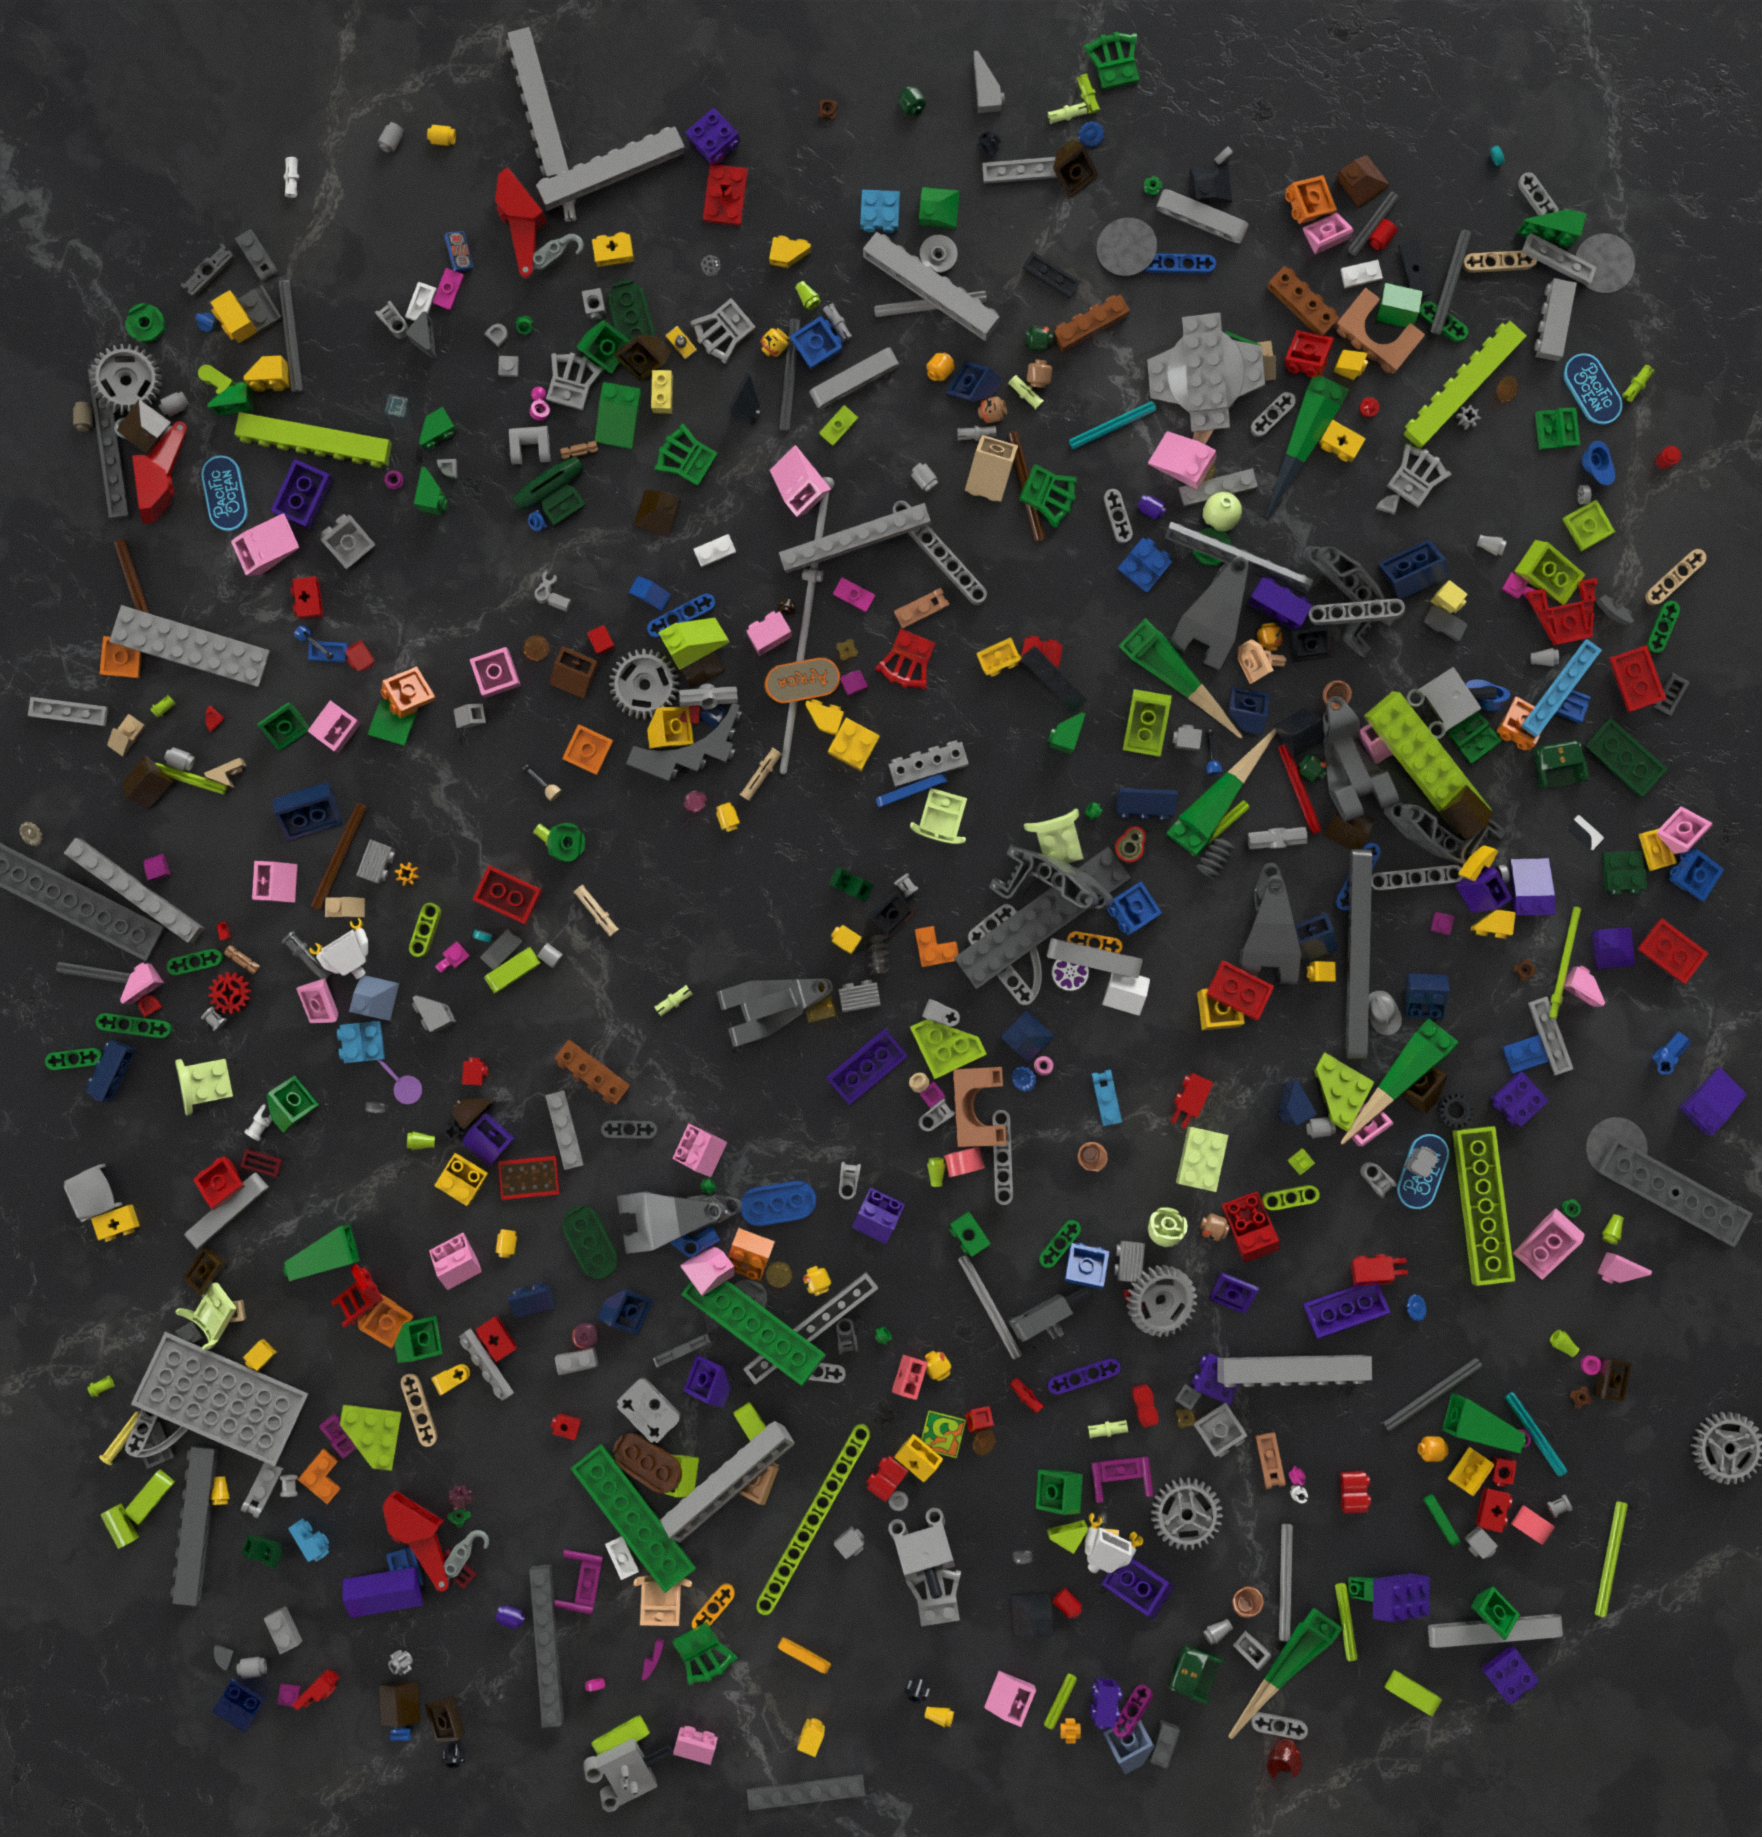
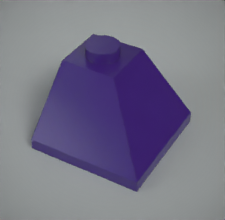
(1613, 948)
(708, 1382)

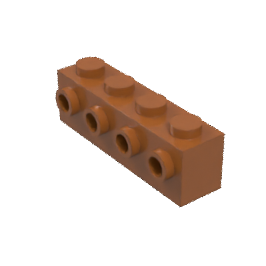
(1302, 301)
(1091, 323)
(592, 1072)

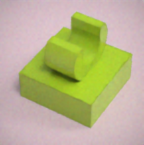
(1301, 1161)

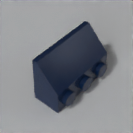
(1414, 569)
(1146, 803)
(307, 811)
(110, 1071)
(1295, 1104)

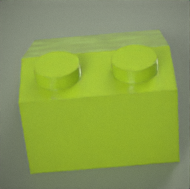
(1549, 570)
(693, 640)
(1147, 722)

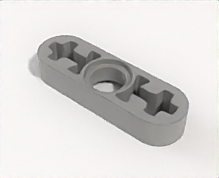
(1539, 189)
(1278, 401)
(1109, 504)
(831, 1377)
(1274, 1718)

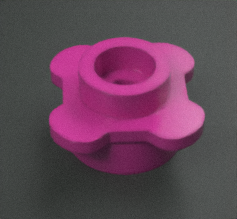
(1297, 1476)

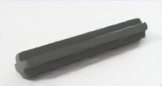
(1373, 223)
(92, 972)

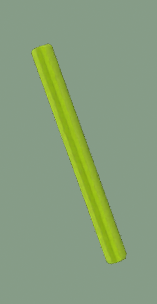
(1611, 1559)

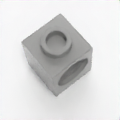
(590, 296)

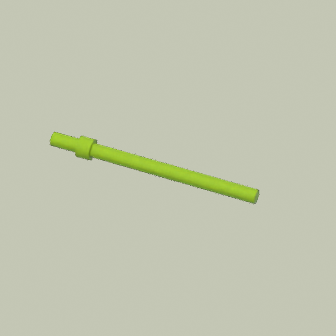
(1557, 997)

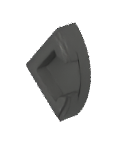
(223, 1656)

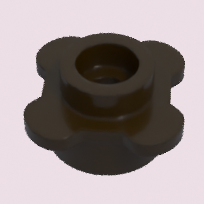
(786, 606)

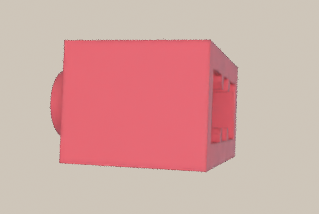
(909, 1377)

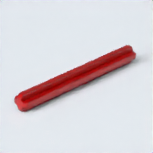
(1300, 790)

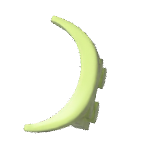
(941, 817)
(1058, 837)
(203, 1082)
(211, 1314)

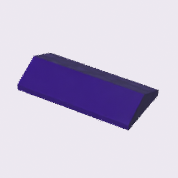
(867, 1066)
(1346, 1309)
(382, 1592)

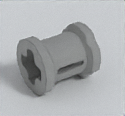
(906, 885)
(213, 1018)
(288, 1485)
(1559, 1506)

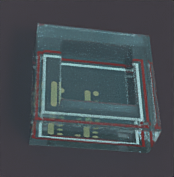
(396, 405)

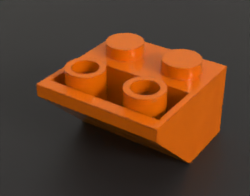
(750, 1254)

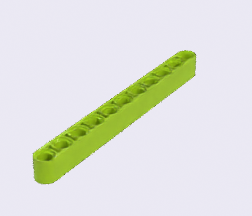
(806, 1526)

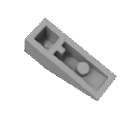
(987, 88)

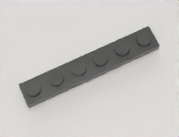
(806, 1792)

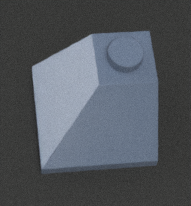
(374, 997)
(1130, 1751)

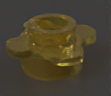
(846, 654)
(1185, 1422)

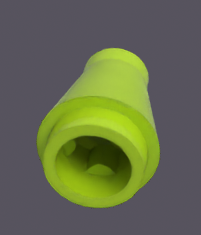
(808, 296)
(419, 1141)
(936, 1171)
(1613, 1230)
(1563, 1343)

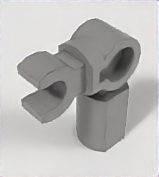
(543, 594)

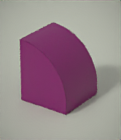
(853, 683)
(156, 867)

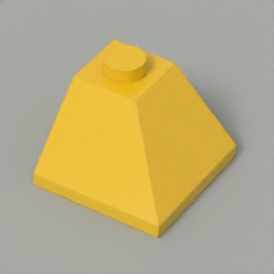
(668, 730)

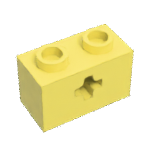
(662, 391)
(1449, 598)

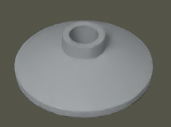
(942, 245)

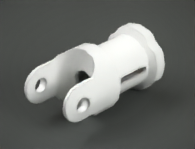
(258, 1124)

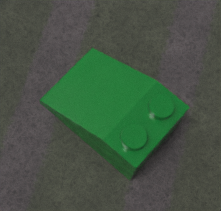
(618, 415)

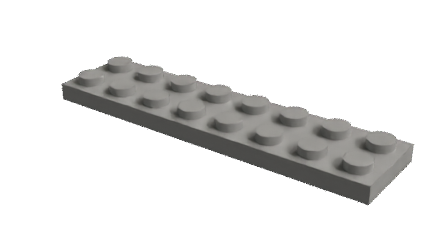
(189, 646)

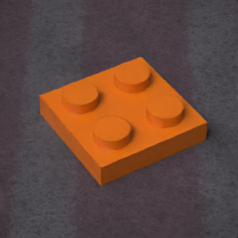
(119, 660)
(587, 749)

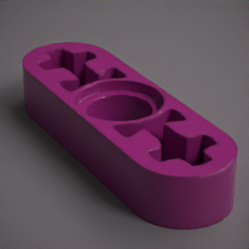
(1141, 1709)

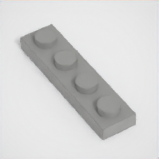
(1018, 170)
(1559, 259)
(1230, 483)
(67, 711)
(1550, 1036)
(564, 1130)
(485, 1363)

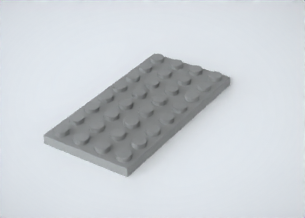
(219, 1399)

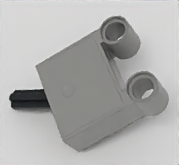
(1450, 699)

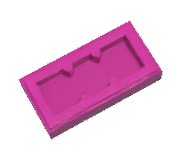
(448, 289)
(854, 594)

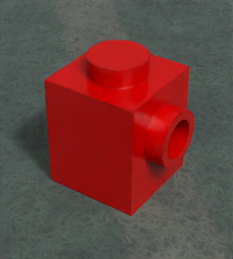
(359, 656)
(474, 1072)
(566, 1426)

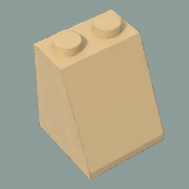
(991, 468)

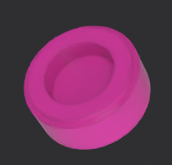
(1591, 1365)
(595, 1684)

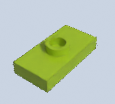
(838, 425)

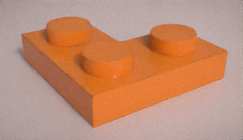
(930, 952)
(316, 1477)

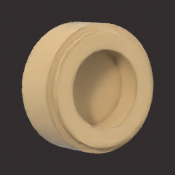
(919, 1082)

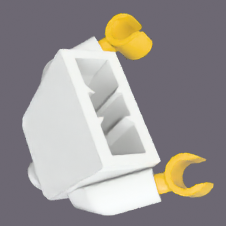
(345, 953)
(1108, 1550)

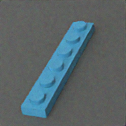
(1561, 688)

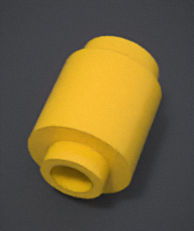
(441, 135)
(727, 817)
(506, 1243)

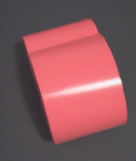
(964, 1161)
(1533, 1525)

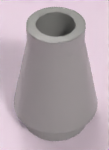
(1492, 544)
(1546, 657)
(1217, 1631)

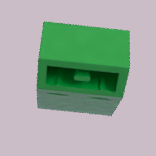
(1558, 227)

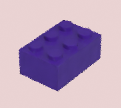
(302, 494)
(1279, 603)
(1401, 1597)

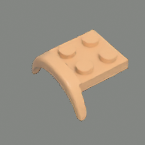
(659, 1607)

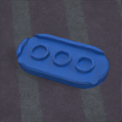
(778, 1203)

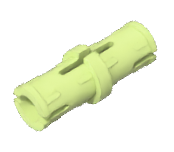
(1067, 113)
(1025, 392)
(673, 1000)
(1108, 1429)

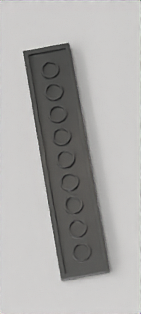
(78, 904)
(1034, 923)

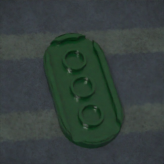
(630, 310)
(590, 1242)

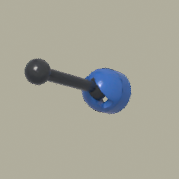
(303, 634)
(1213, 766)

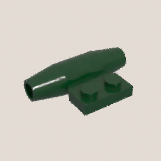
(553, 491)

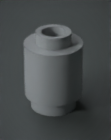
(390, 137)
(173, 404)
(924, 477)
(179, 759)
(1320, 1127)
(252, 1667)

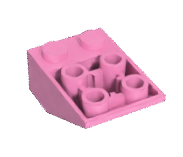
(798, 482)
(265, 545)

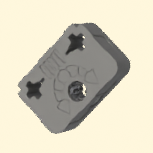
(642, 1413)

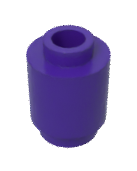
(1151, 506)
(510, 1617)

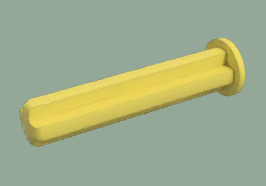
(119, 1441)

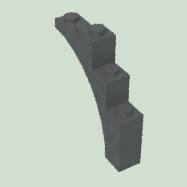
(715, 745)

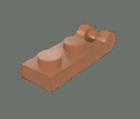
(921, 608)
(1270, 1459)

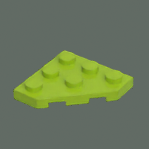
(946, 1046)
(1341, 1090)
(372, 1433)

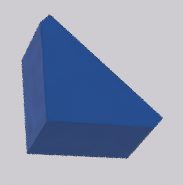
(650, 593)

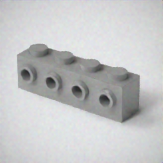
(1555, 320)
(926, 765)

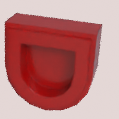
(148, 1005)

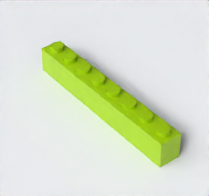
(1464, 385)
(313, 439)

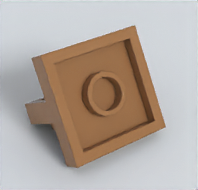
(760, 1487)

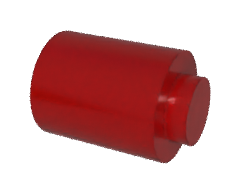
(1383, 234)
(1668, 457)
(1067, 1603)

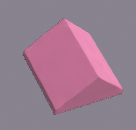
(1327, 232)
(1683, 830)
(318, 1002)
(1372, 1129)

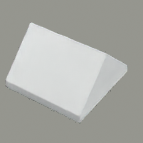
(1126, 993)

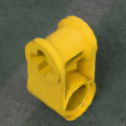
(448, 1379)

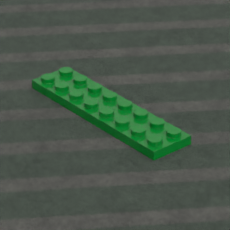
(758, 1329)
(633, 1518)

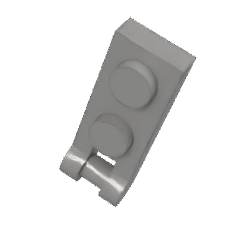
(262, 1489)

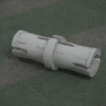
(837, 322)
(976, 432)

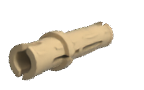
(762, 771)
(610, 927)

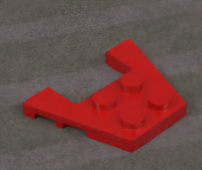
(1568, 621)

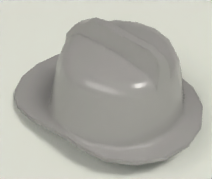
(1384, 1013)

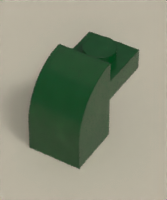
(850, 884)
(262, 1550)

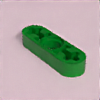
(1458, 325)
(1663, 641)
(180, 960)
(59, 1055)
(1072, 1235)
(1441, 1520)

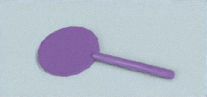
(407, 1088)

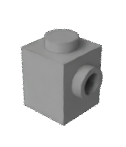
(469, 715)
(1187, 738)
(850, 1542)
(1480, 1543)

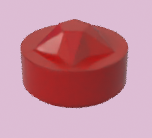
(1369, 407)

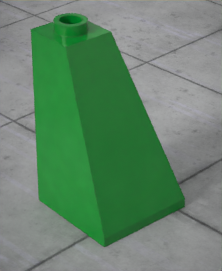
(327, 1253)
(1473, 1423)

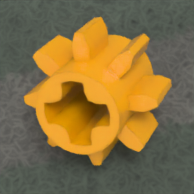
(401, 873)
(1070, 1730)

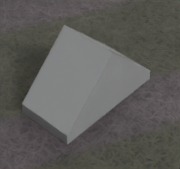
(1252, 1650)

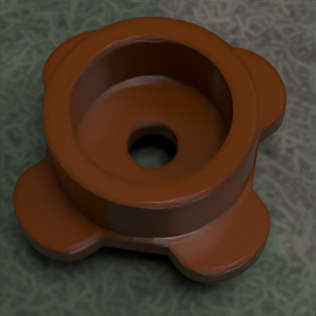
(827, 104)
(1531, 971)
(1575, 1395)

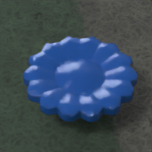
(1091, 134)
(1023, 1079)
(1416, 1307)

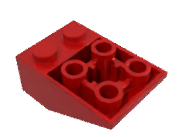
(1251, 1227)

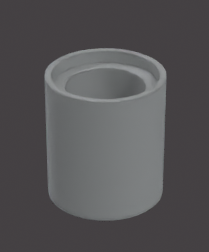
(550, 955)

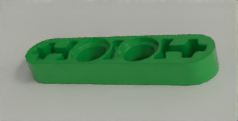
(134, 1025)

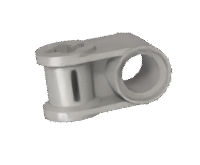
(391, 318)
(937, 1012)
(937, 1115)
(848, 1178)
(1379, 1181)

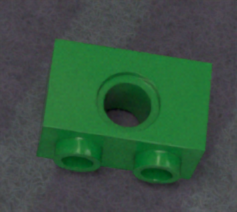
(979, 1240)

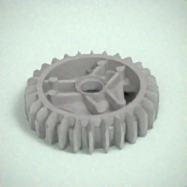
(113, 371)
(646, 668)
(1160, 1314)
(1725, 1464)
(1185, 1498)

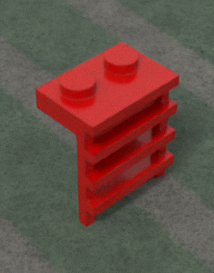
(367, 1290)

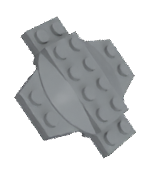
(1206, 372)

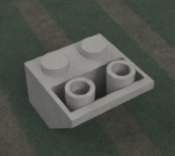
(434, 1014)

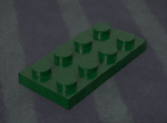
(1625, 757)

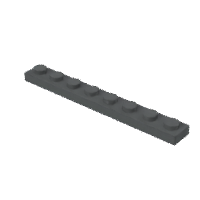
(110, 456)
(1226, 553)

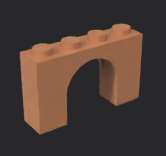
(1388, 355)
(969, 1129)

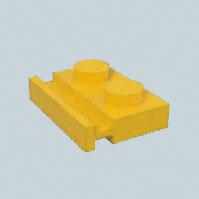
(1656, 851)

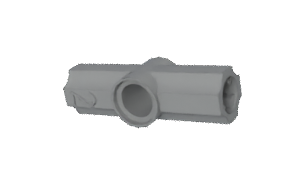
(707, 696)
(1277, 838)

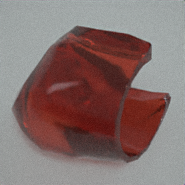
(1284, 1757)

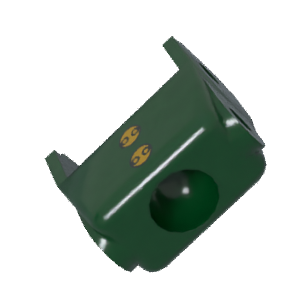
(1560, 764)
(1194, 1673)

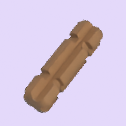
(579, 450)
(241, 959)

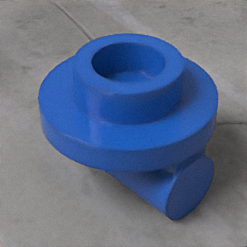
(206, 322)
(537, 521)
(400, 1734)

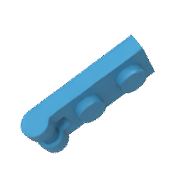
(1106, 1098)

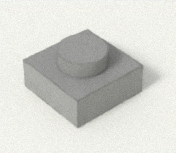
(508, 366)

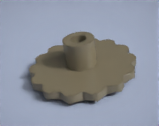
(30, 834)

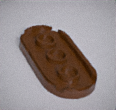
(647, 1463)

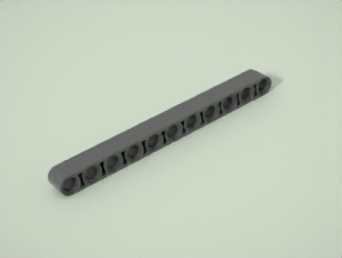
(1358, 954)

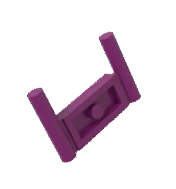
(1120, 1470)
(587, 1583)

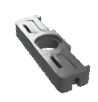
(199, 280)
(682, 1349)

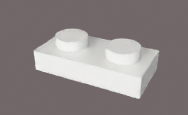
(1361, 274)
(421, 301)
(714, 550)
(622, 1557)

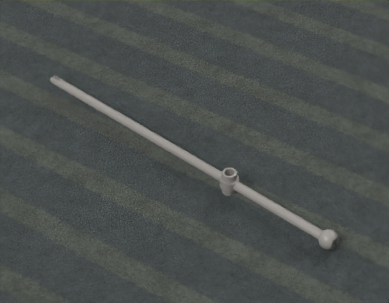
(812, 575)

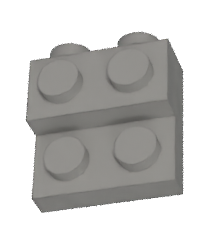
(346, 540)
(1220, 1430)

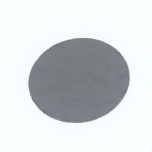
(1126, 246)
(1613, 261)
(1604, 1134)

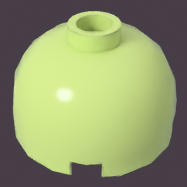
(1222, 511)
(1167, 1227)

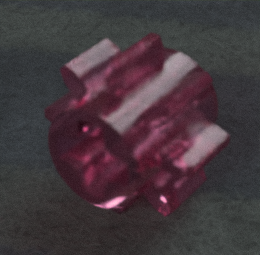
(695, 801)
(460, 1497)

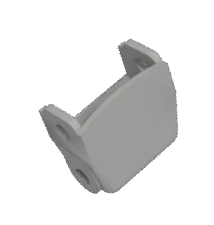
(90, 1193)

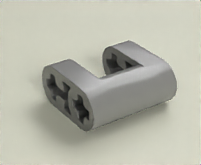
(529, 436)

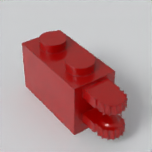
(1192, 1098)
(1376, 1270)

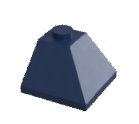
(974, 382)
(1249, 709)
(1027, 1036)
(626, 1311)

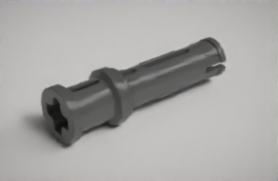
(300, 950)

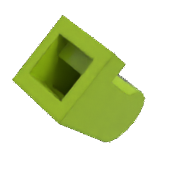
(213, 377)

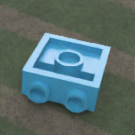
(880, 210)
(361, 1042)
(312, 1545)

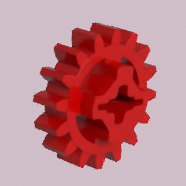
(229, 1000)

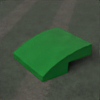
(1557, 428)
(389, 726)
(1474, 738)

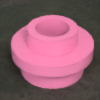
(1048, 1061)

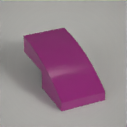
(337, 1436)
(651, 1662)

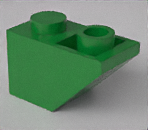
(436, 427)
(1360, 1588)

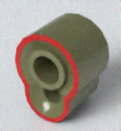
(1130, 845)

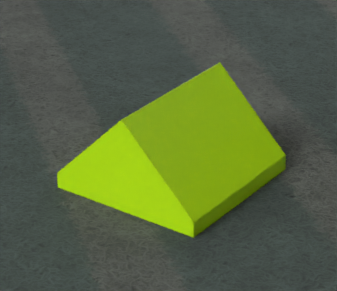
(1068, 1535)

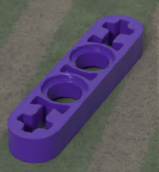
(1084, 1378)

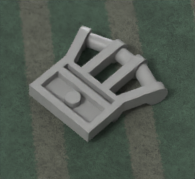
(734, 323)
(571, 392)
(1409, 484)
(941, 1609)

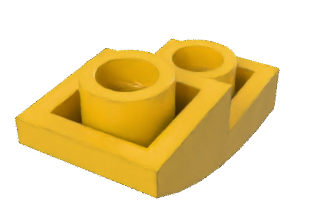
(1482, 857)

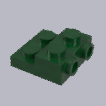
(1624, 872)

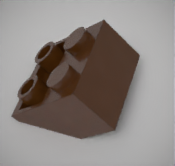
(573, 672)

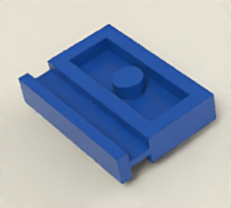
(1574, 706)
(1525, 1053)
(404, 1559)

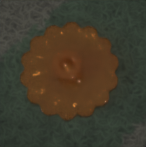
(1507, 389)
(536, 647)
(984, 1442)

